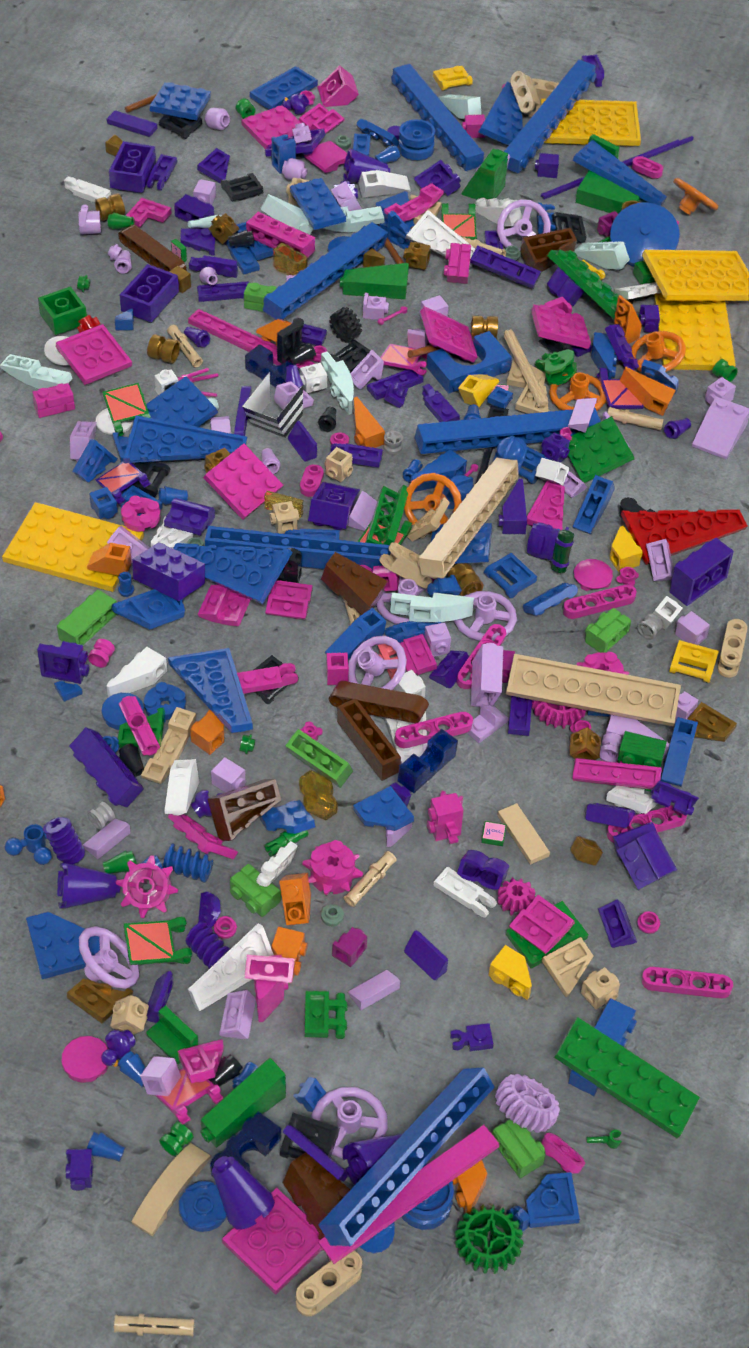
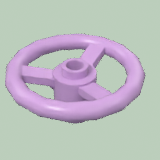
(516, 229)
(406, 586)
(486, 612)
(374, 664)
(106, 960)
(350, 1114)

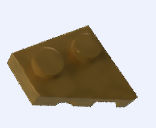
(711, 723)
(96, 998)

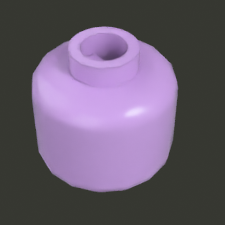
(217, 118)
(294, 169)

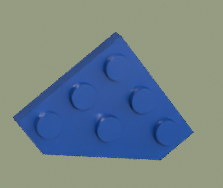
(57, 944)

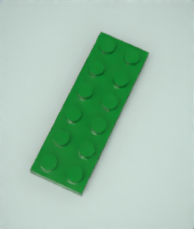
(586, 279)
(627, 1077)

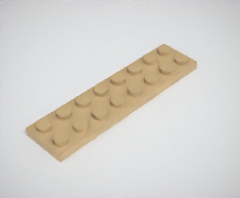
(593, 690)

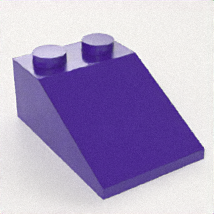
(333, 505)

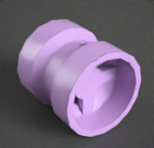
(610, 744)

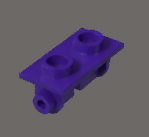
(665, 794)

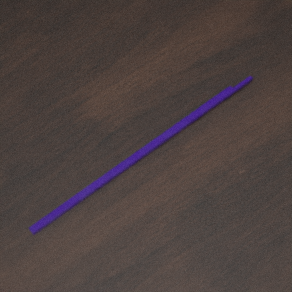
(628, 162)

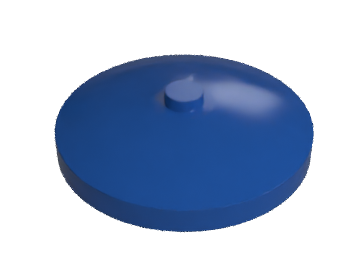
(645, 228)

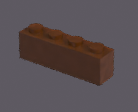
(368, 739)

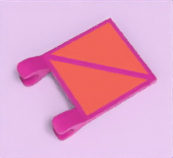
(397, 356)
(186, 1093)

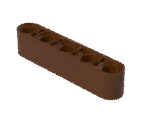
(149, 249)
(381, 701)

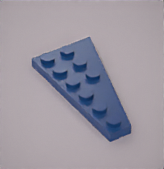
(504, 118)
(609, 167)
(166, 441)
(238, 568)
(216, 684)

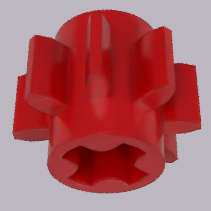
(87, 323)

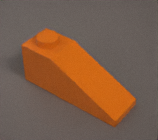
(367, 429)

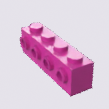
(273, 232)

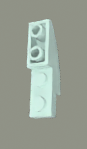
(358, 218)
(32, 373)
(341, 381)
(436, 609)

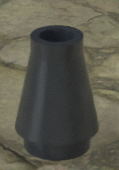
(242, 239)
(302, 354)
(328, 419)
(131, 758)
(227, 1070)

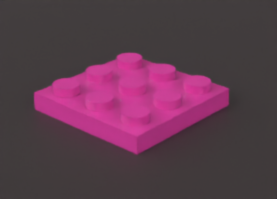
(270, 124)
(560, 326)
(448, 334)
(93, 354)
(242, 481)
(277, 1244)

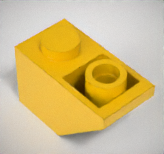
(477, 388)
(625, 551)
(511, 971)

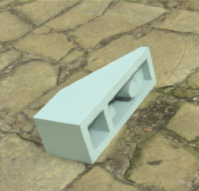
(462, 105)
(286, 213)
(605, 254)

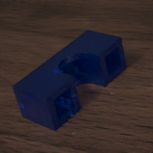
(260, 362)
(418, 770)
(256, 1134)

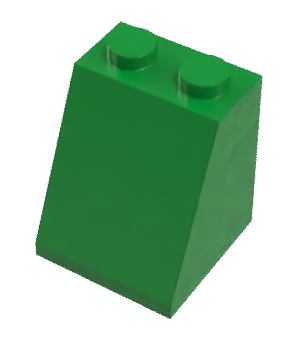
(489, 178)

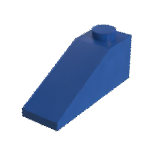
(594, 504)

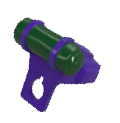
(551, 544)

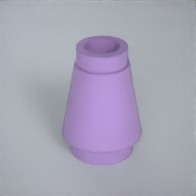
(123, 262)
(206, 273)
(270, 460)

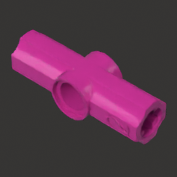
(143, 734)

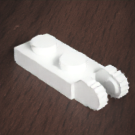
(276, 865)
(464, 892)

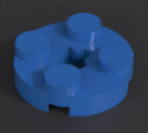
(161, 693)

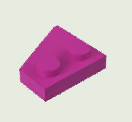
(201, 1060)

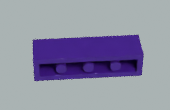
(106, 768)

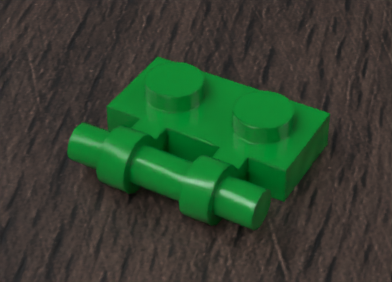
(317, 1014)

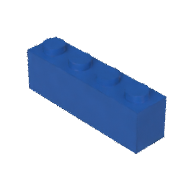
(615, 1023)

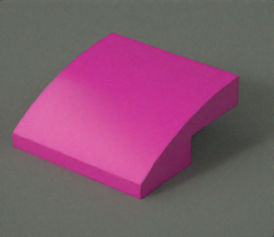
(321, 118)
(327, 156)
(289, 599)
(223, 606)
(542, 924)

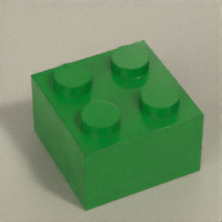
(62, 310)

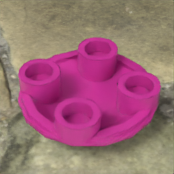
(593, 574)

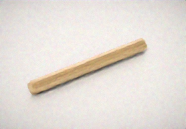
(525, 368)

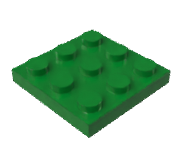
(598, 450)

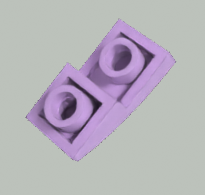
(301, 133)

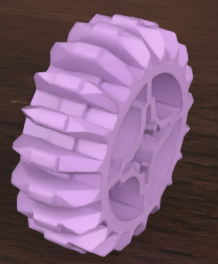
(527, 1103)

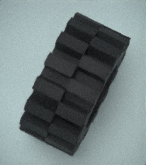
(345, 324)

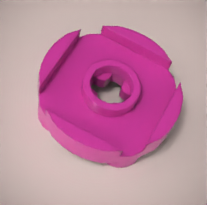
(140, 505)

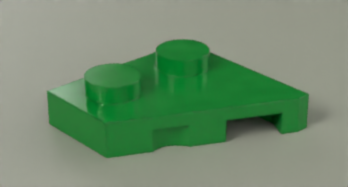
(156, 723)

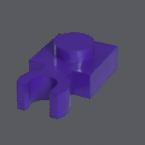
(476, 1036)

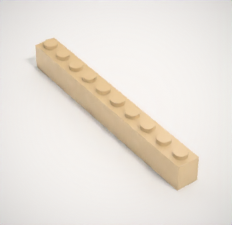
(468, 518)

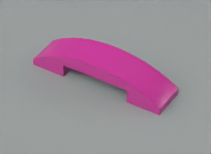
(427, 198)

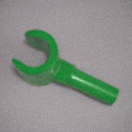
(607, 1139)

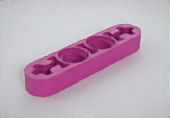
(573, 610)
(487, 638)
(432, 727)
(662, 813)
(687, 979)

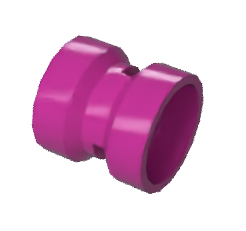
(100, 654)

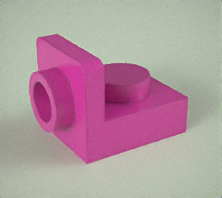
(559, 303)

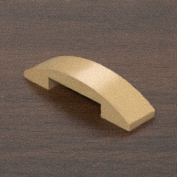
(171, 746)
(169, 1187)

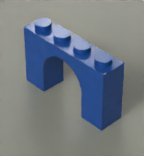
(452, 374)

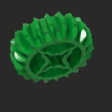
(499, 1240)

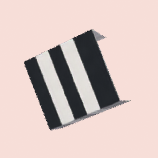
(260, 400)

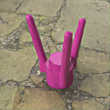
(190, 375)

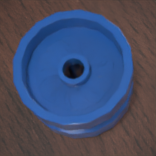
(416, 139)
(433, 1210)

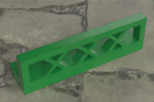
(395, 512)

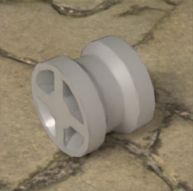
(393, 442)
(650, 626)
(101, 815)

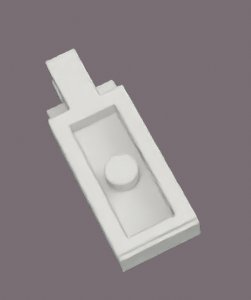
(86, 190)

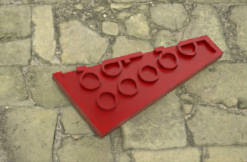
(681, 528)

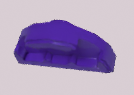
(209, 908)

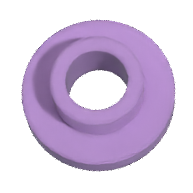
(114, 252)

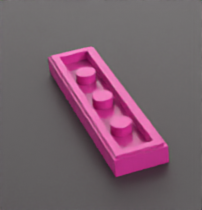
(616, 773)

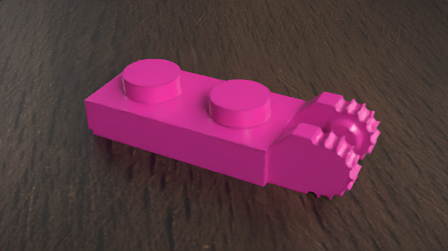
(267, 678)

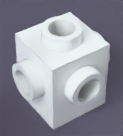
(313, 377)

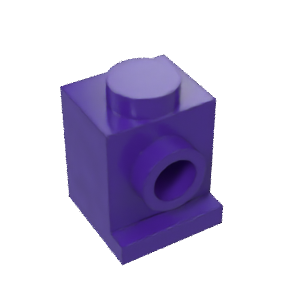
(649, 317)
(79, 1168)

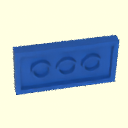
(285, 85)
(317, 203)

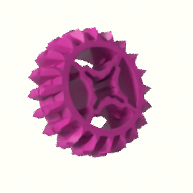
(557, 714)

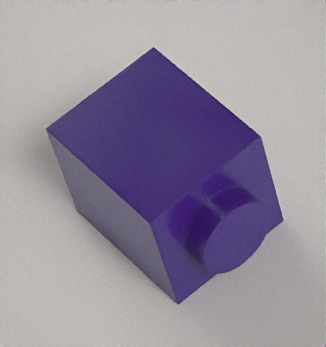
(547, 165)

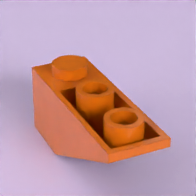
(628, 320)
(649, 392)

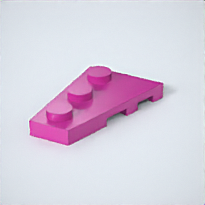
(548, 506)
(198, 834)

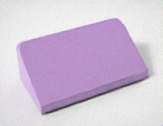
(582, 414)
(573, 485)
(362, 512)
(660, 560)
(107, 838)
(374, 989)
(238, 1015)

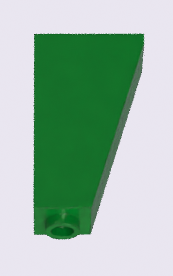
(602, 194)
(379, 281)
(256, 1093)

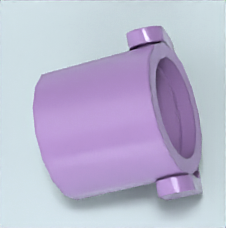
(89, 221)

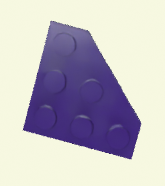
(304, 147)

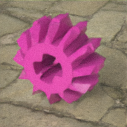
(515, 895)

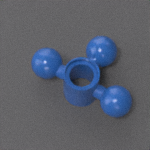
(37, 846)

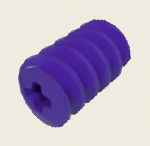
(64, 840)
(206, 944)

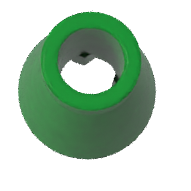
(119, 221)
(119, 862)

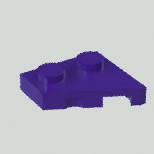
(215, 165)
(198, 239)

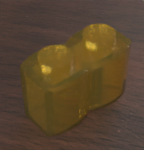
(288, 260)
(318, 795)

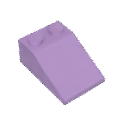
(721, 427)

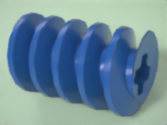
(188, 864)

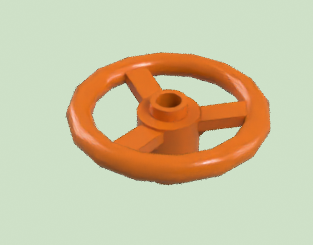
(693, 198)
(657, 349)
(578, 390)
(432, 500)

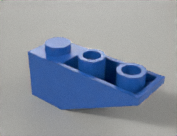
(603, 353)
(446, 464)
(363, 628)
(679, 751)

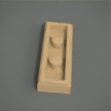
(523, 834)

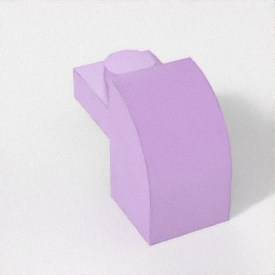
(286, 391)

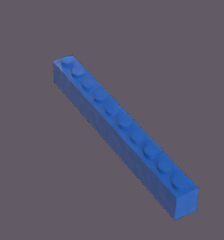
(431, 109)
(549, 115)
(323, 271)
(490, 431)
(314, 550)
(405, 1157)

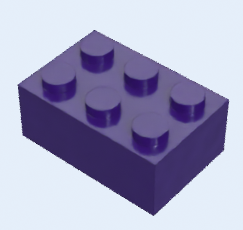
(132, 167)
(149, 292)
(168, 571)
(701, 571)

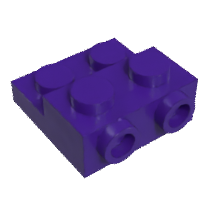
(440, 176)
(63, 662)

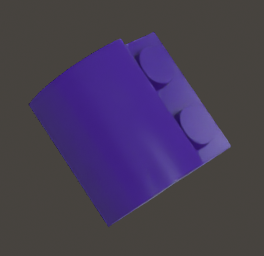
(189, 516)
(647, 859)

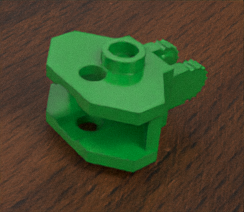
(557, 365)

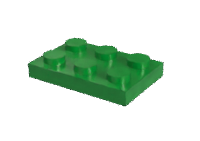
(532, 954)

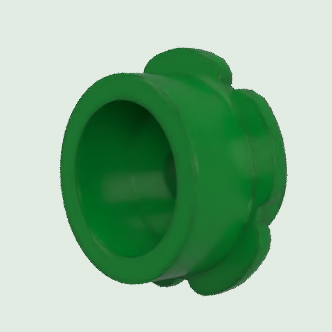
(83, 283)
(247, 744)

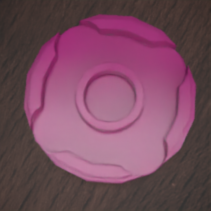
(83, 1059)

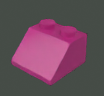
(338, 88)
(268, 996)

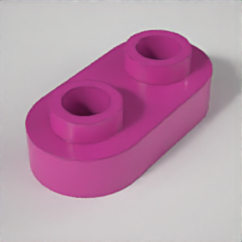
(647, 167)
(311, 480)
(562, 1153)

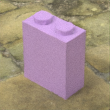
(487, 675)

